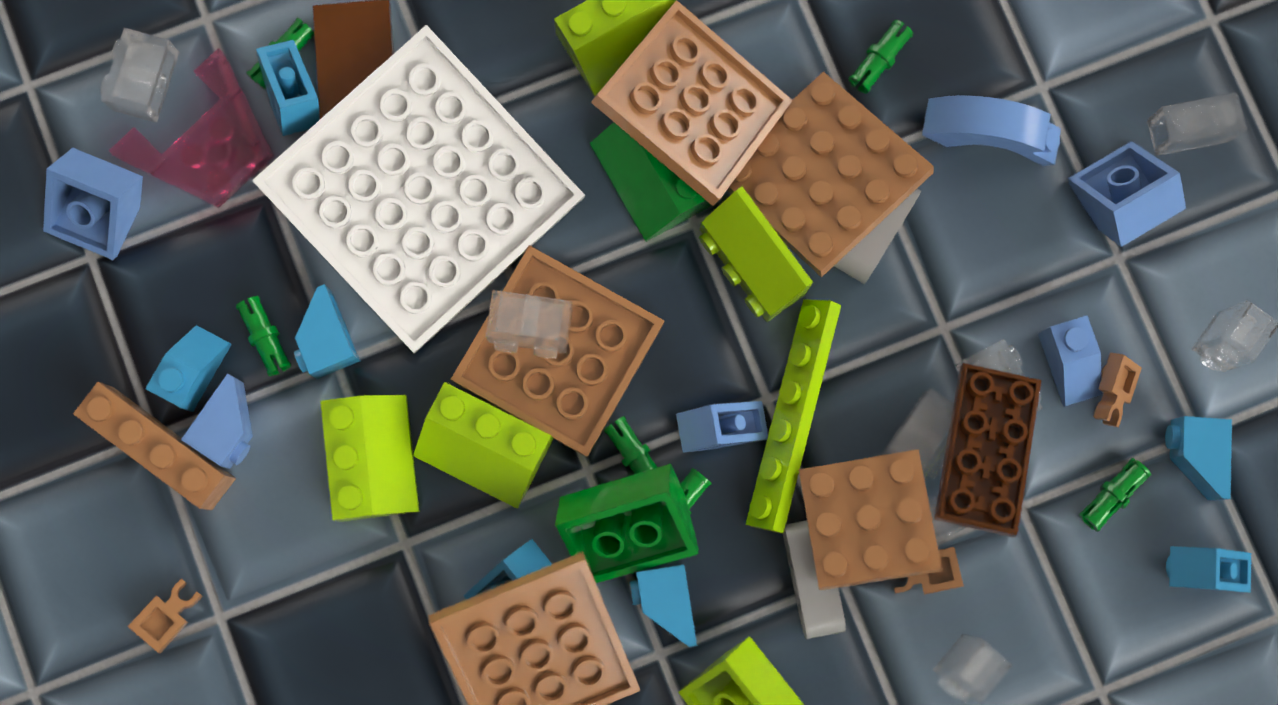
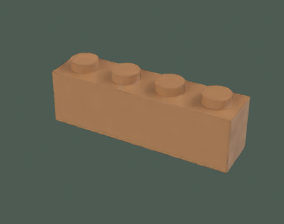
(154, 446)

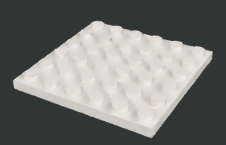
(419, 188)

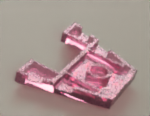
(215, 152)

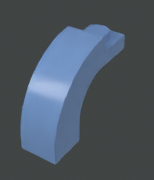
(993, 123)

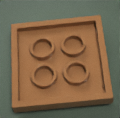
(869, 520)

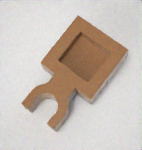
(1118, 387)
(943, 580)
(162, 621)

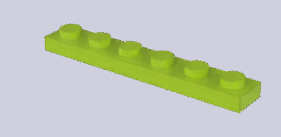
(793, 415)

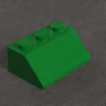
(644, 184)
(628, 523)

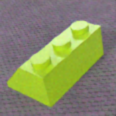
(605, 33)
(754, 256)
(481, 445)
(369, 457)
(740, 678)

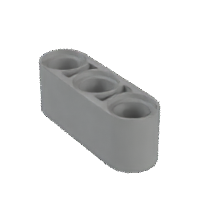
(865, 256)
(818, 610)

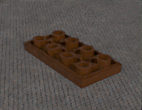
(349, 46)
(988, 450)

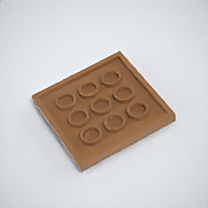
(693, 102)
(829, 174)
(579, 389)
(537, 642)

